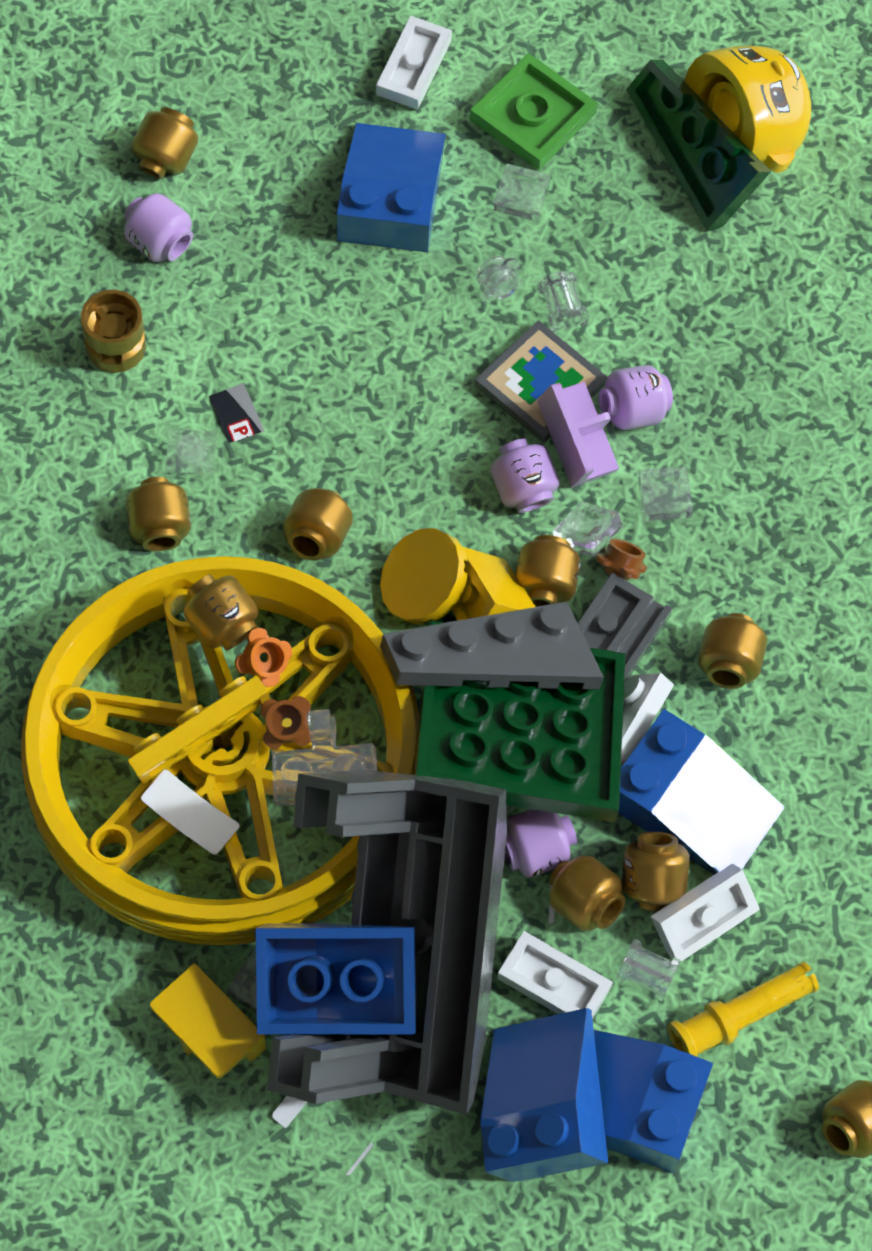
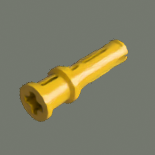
(722, 1021)

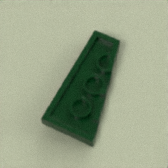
(699, 147)

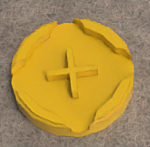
(424, 576)

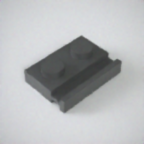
(623, 621)

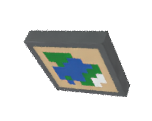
(527, 371)

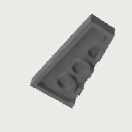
(499, 648)

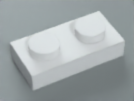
(413, 62)
(642, 701)
(705, 912)
(552, 977)

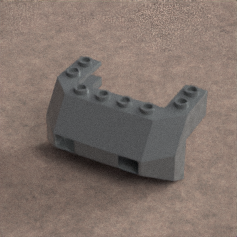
(427, 863)

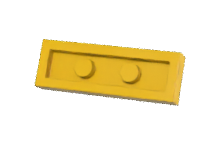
(198, 727)

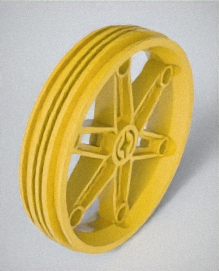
(214, 774)

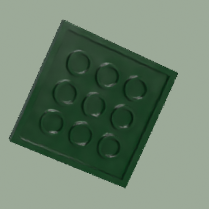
(539, 744)

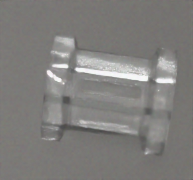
(577, 313)
(648, 969)

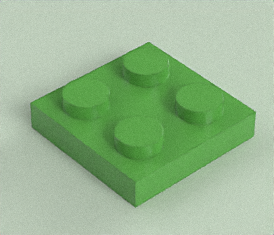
(533, 111)

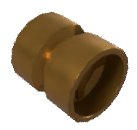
(113, 330)

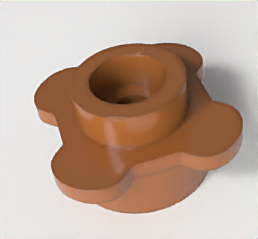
(622, 559)
(276, 712)

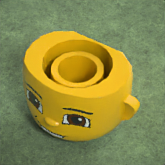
(757, 97)

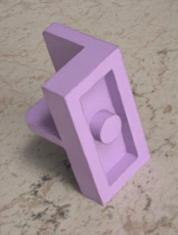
(578, 433)

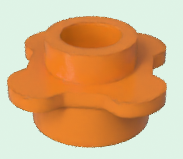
(277, 653)

